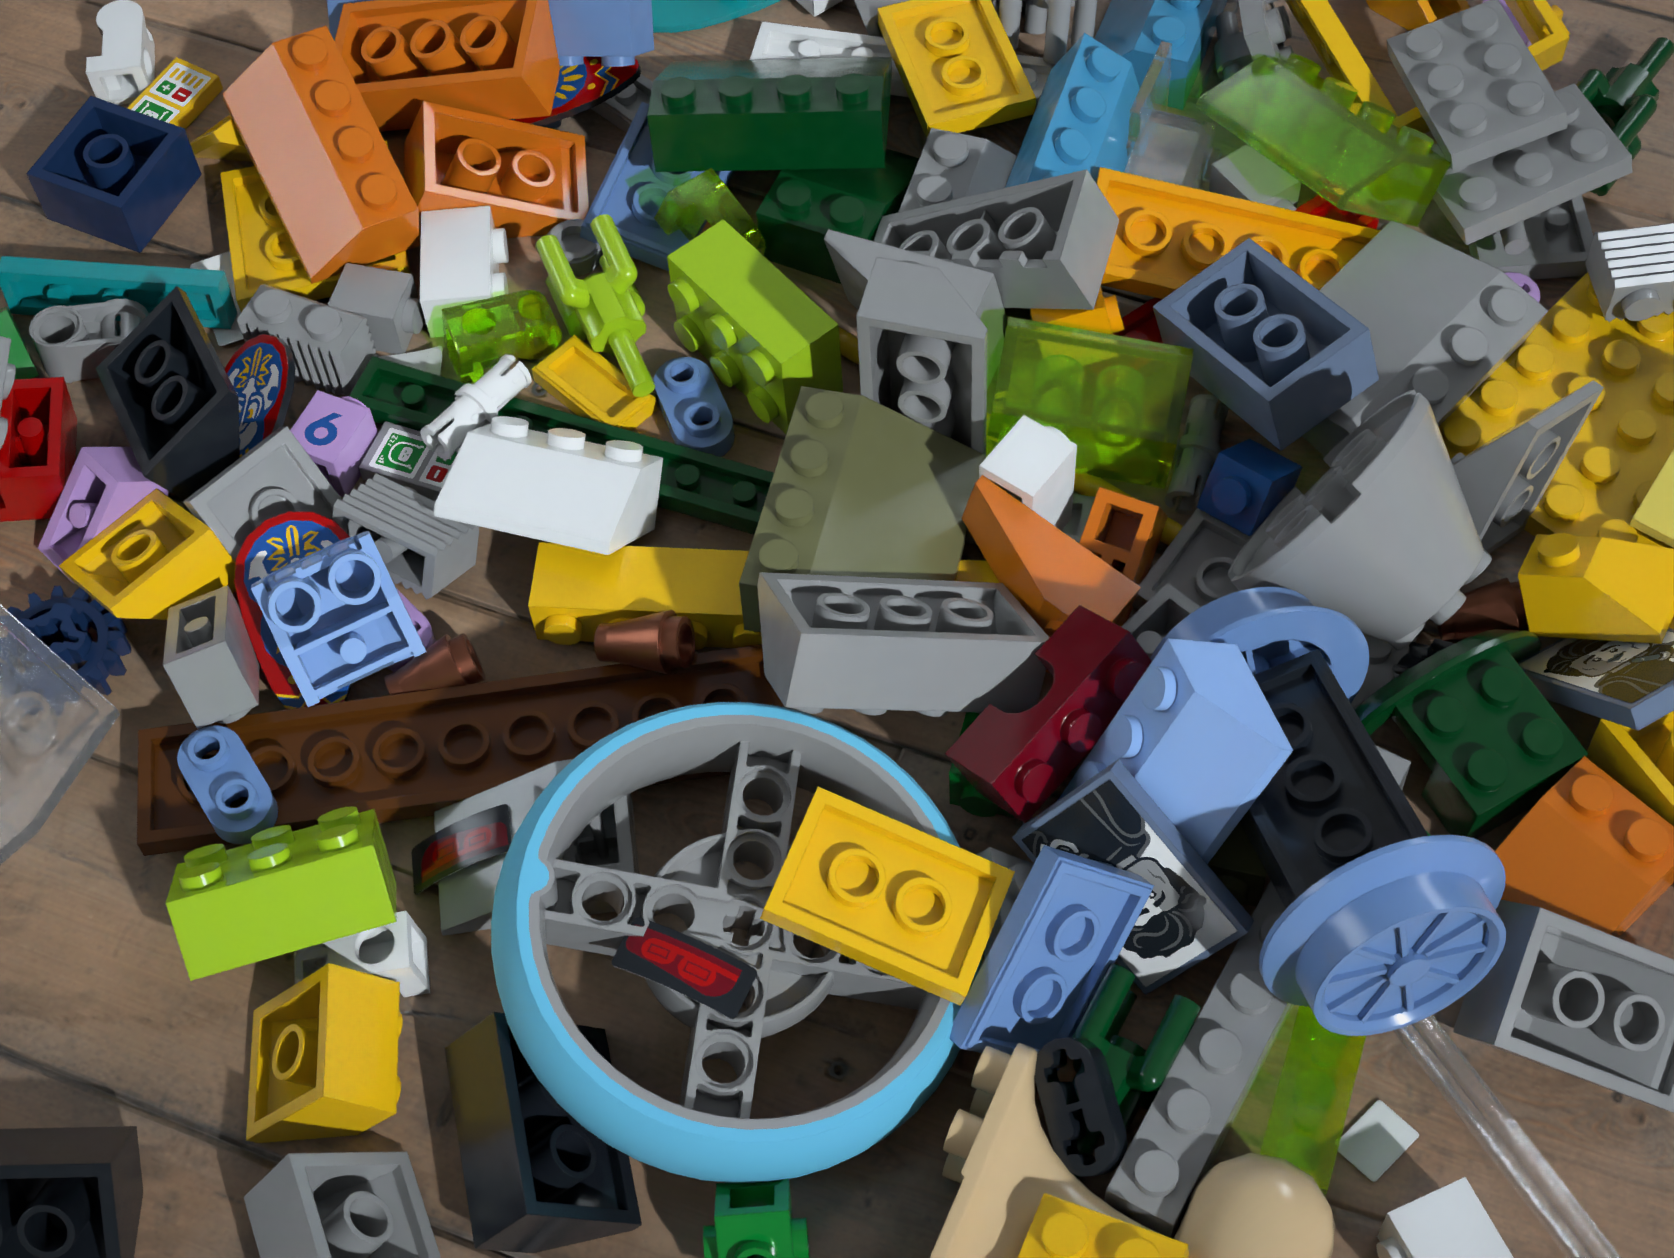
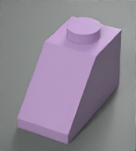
(97, 493)

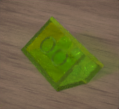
(1099, 389)

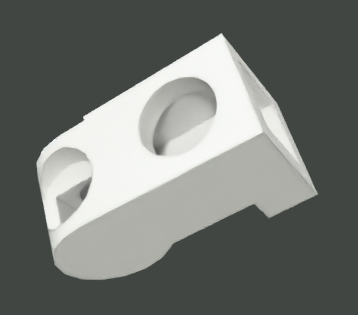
(127, 54)
(389, 951)

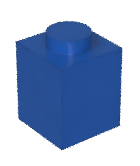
(1247, 485)

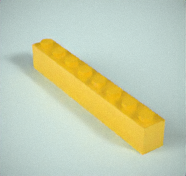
(583, 588)

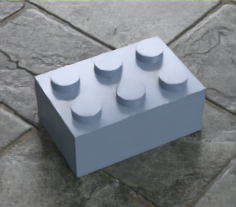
(1268, 343)

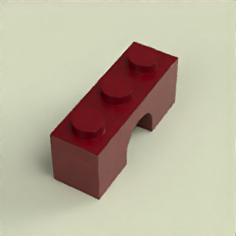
(1029, 753)

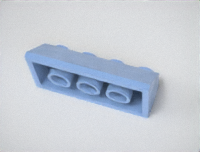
(1195, 740)

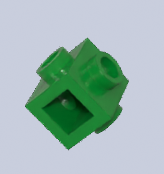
(755, 1223)

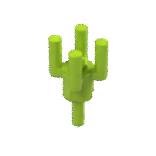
(604, 304)

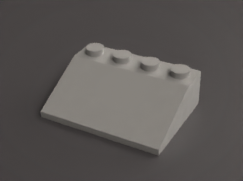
(1433, 324)

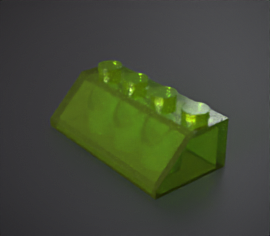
(1329, 138)

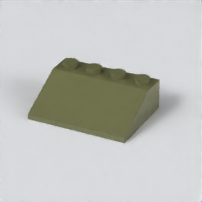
(860, 497)

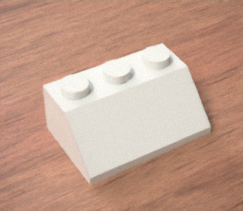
(552, 486)

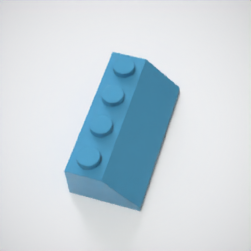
(1139, 26)
(1079, 116)

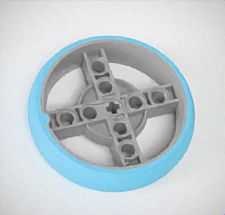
(543, 901)

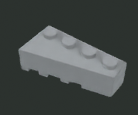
(1037, 237)

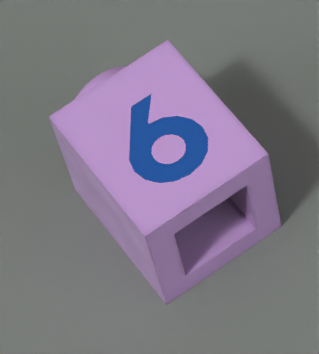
(336, 437)

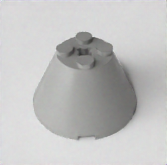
(1377, 532)

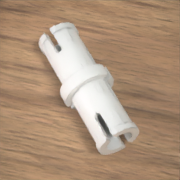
(475, 405)

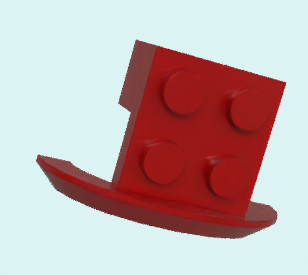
(37, 448)

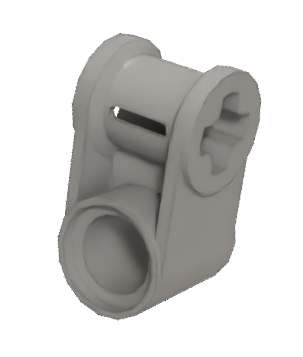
(80, 337)

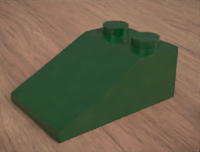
(844, 200)

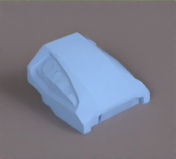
(337, 616)

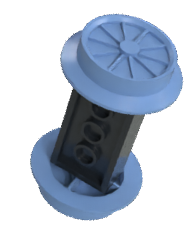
(1375, 908)

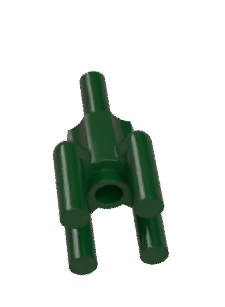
(1627, 96)
(1133, 1070)

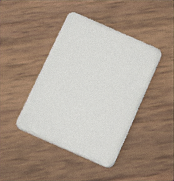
(1376, 1140)

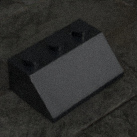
(173, 398)
(526, 1162)
(69, 1192)

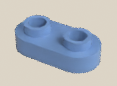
(692, 403)
(224, 780)

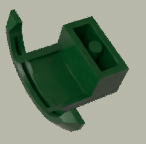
(1478, 730)

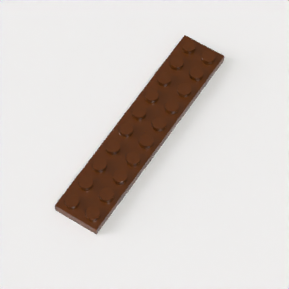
(430, 745)

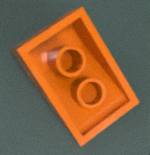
(477, 159)
(1589, 852)

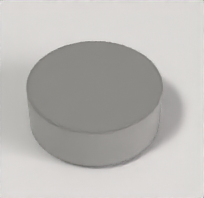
(580, 253)

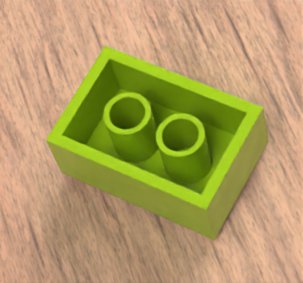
(752, 323)
(281, 892)

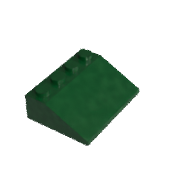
(770, 114)

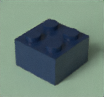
(115, 173)

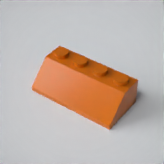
(450, 53)
(322, 156)

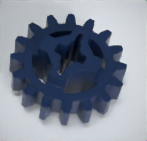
(64, 627)

